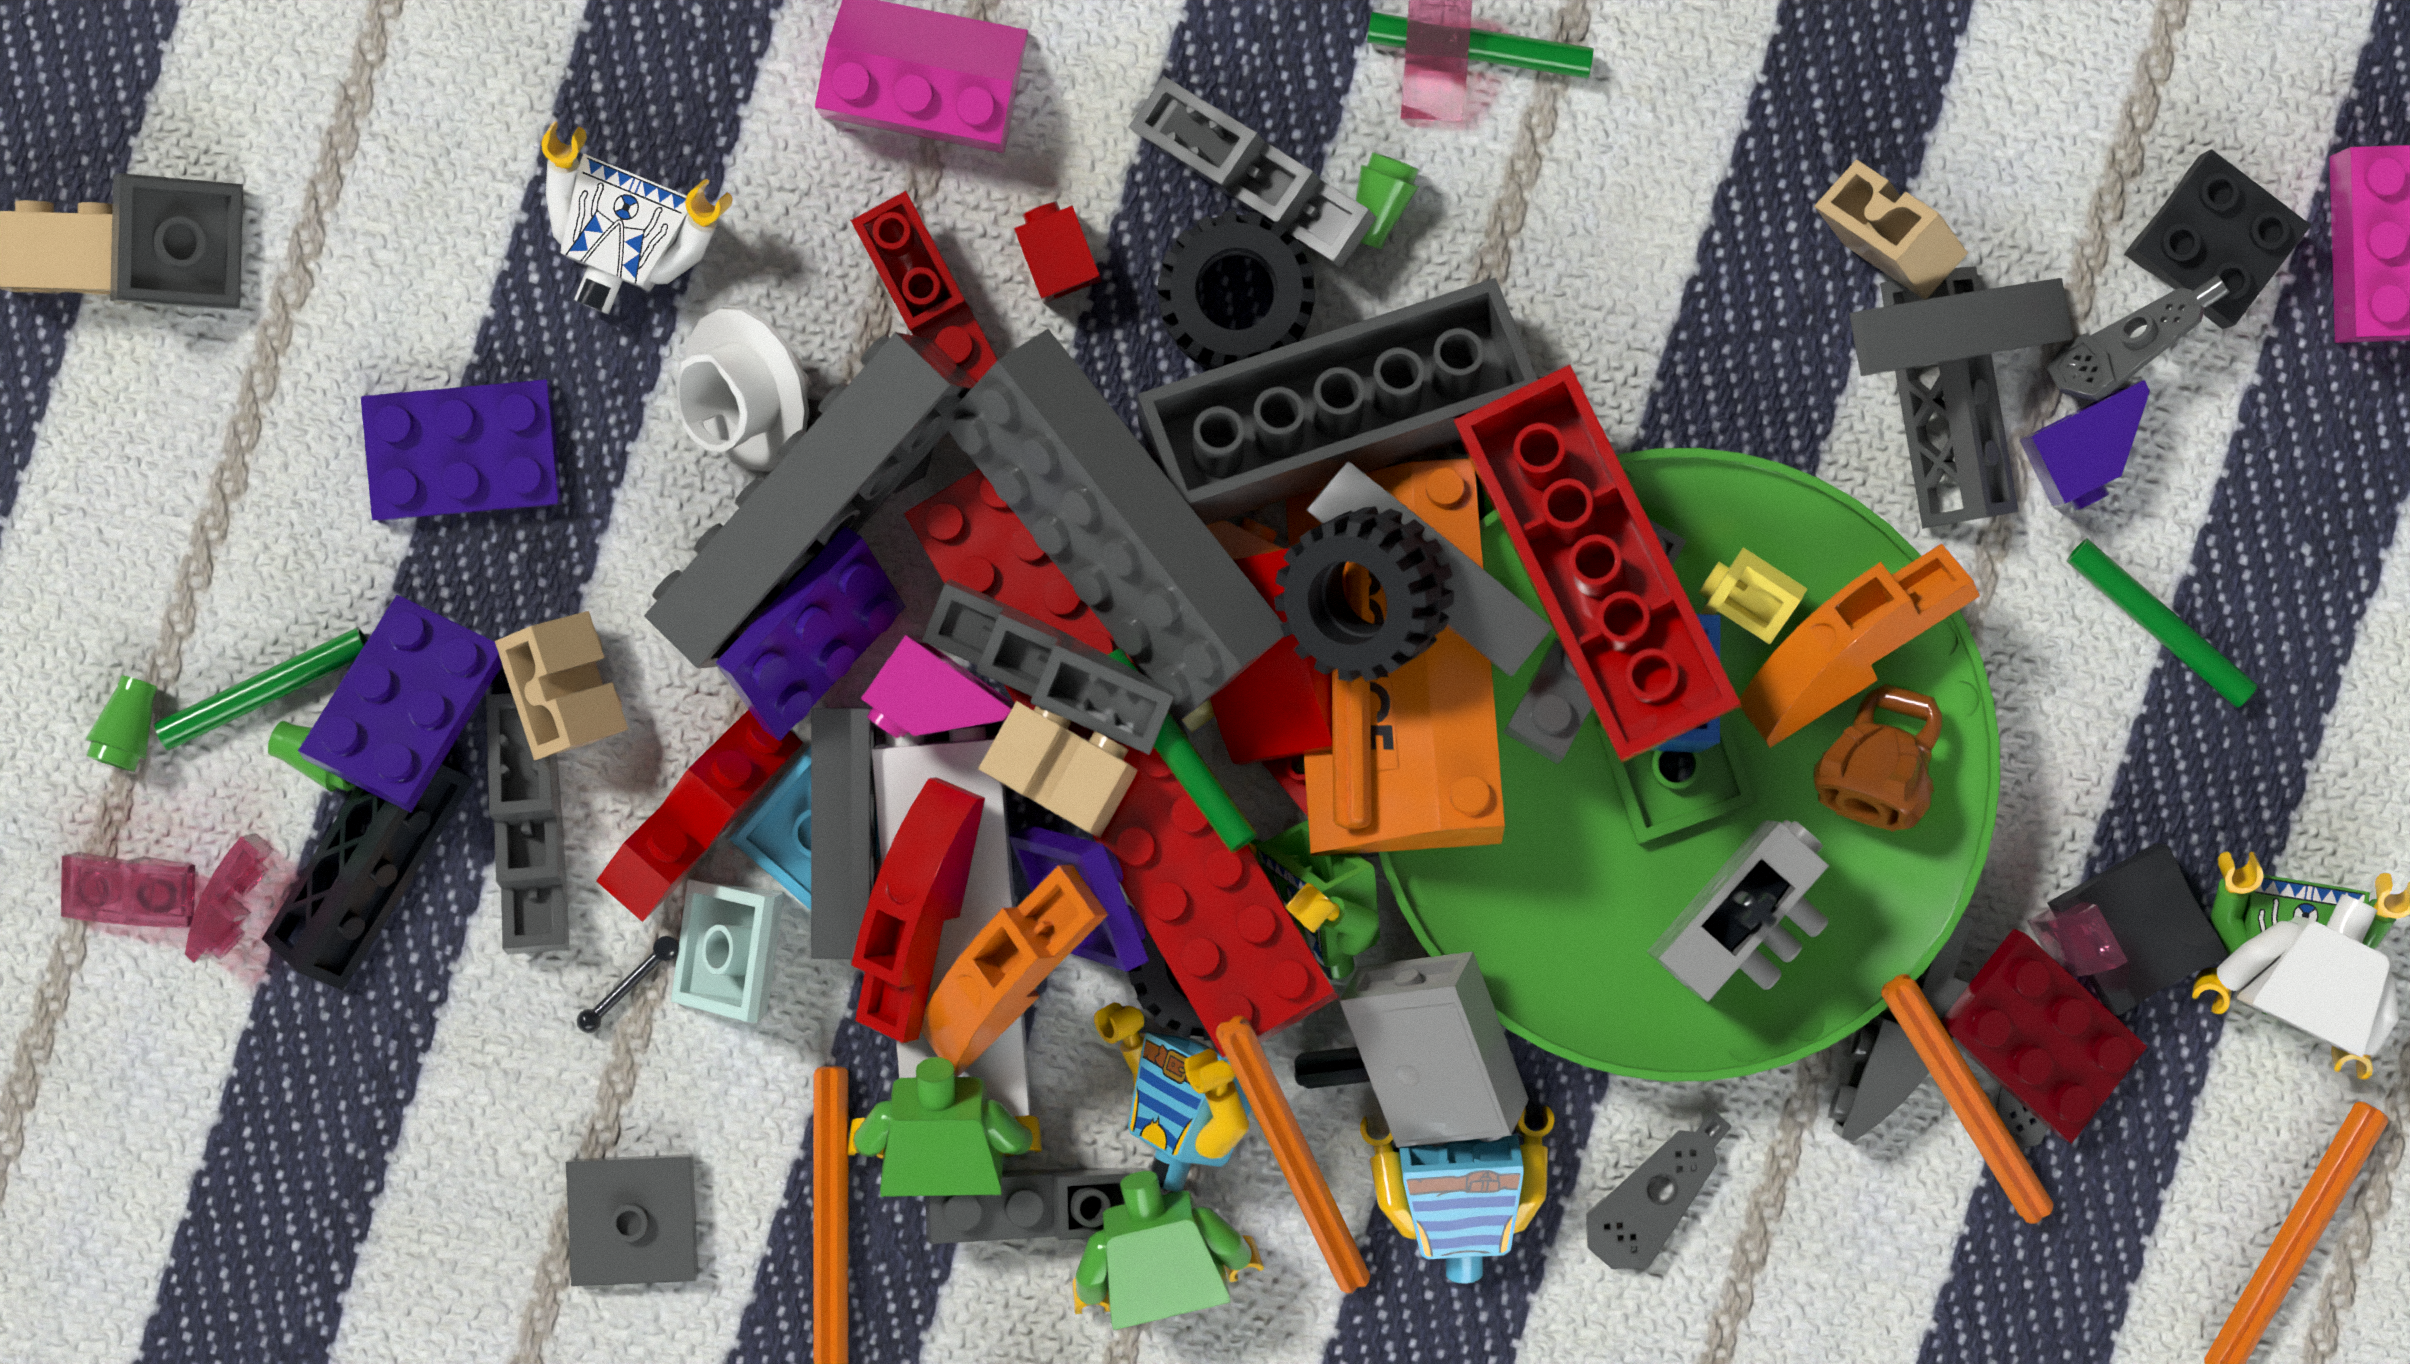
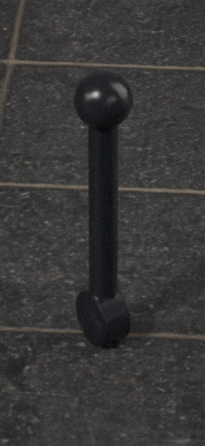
(664, 949)

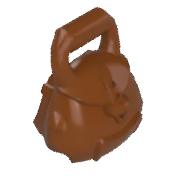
(1879, 769)

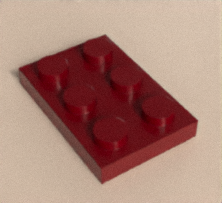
(2042, 1036)

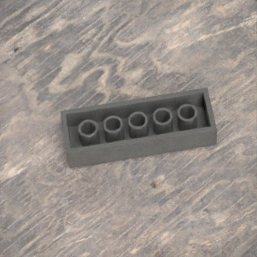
(1346, 395)
(824, 481)
(1113, 523)

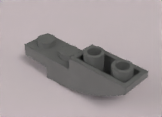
(1555, 699)
(1885, 1058)
(1031, 1205)

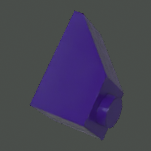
(2087, 447)

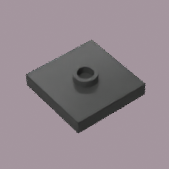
(176, 242)
(632, 1220)

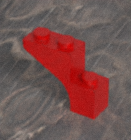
(695, 814)

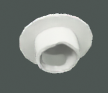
(741, 388)

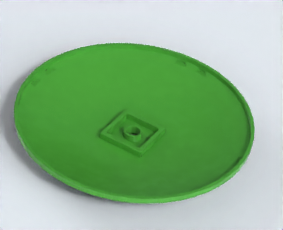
(1614, 851)

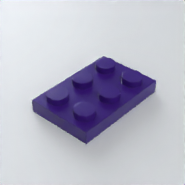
(461, 450)
(811, 634)
(402, 703)
(1119, 936)

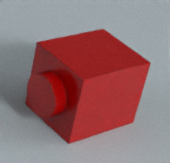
(1056, 251)

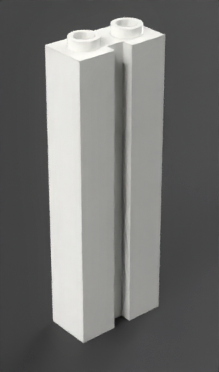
(899, 776)

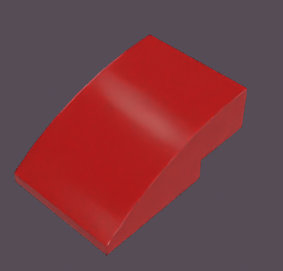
(1280, 700)

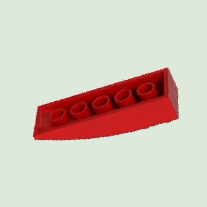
(1596, 564)

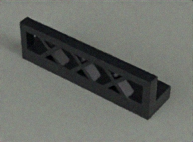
(370, 878)

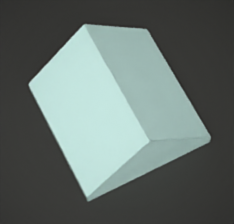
(727, 949)

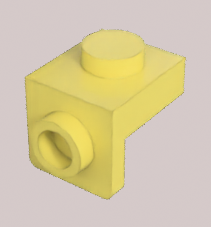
(1752, 595)

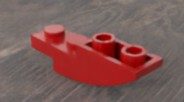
(923, 283)
(911, 899)

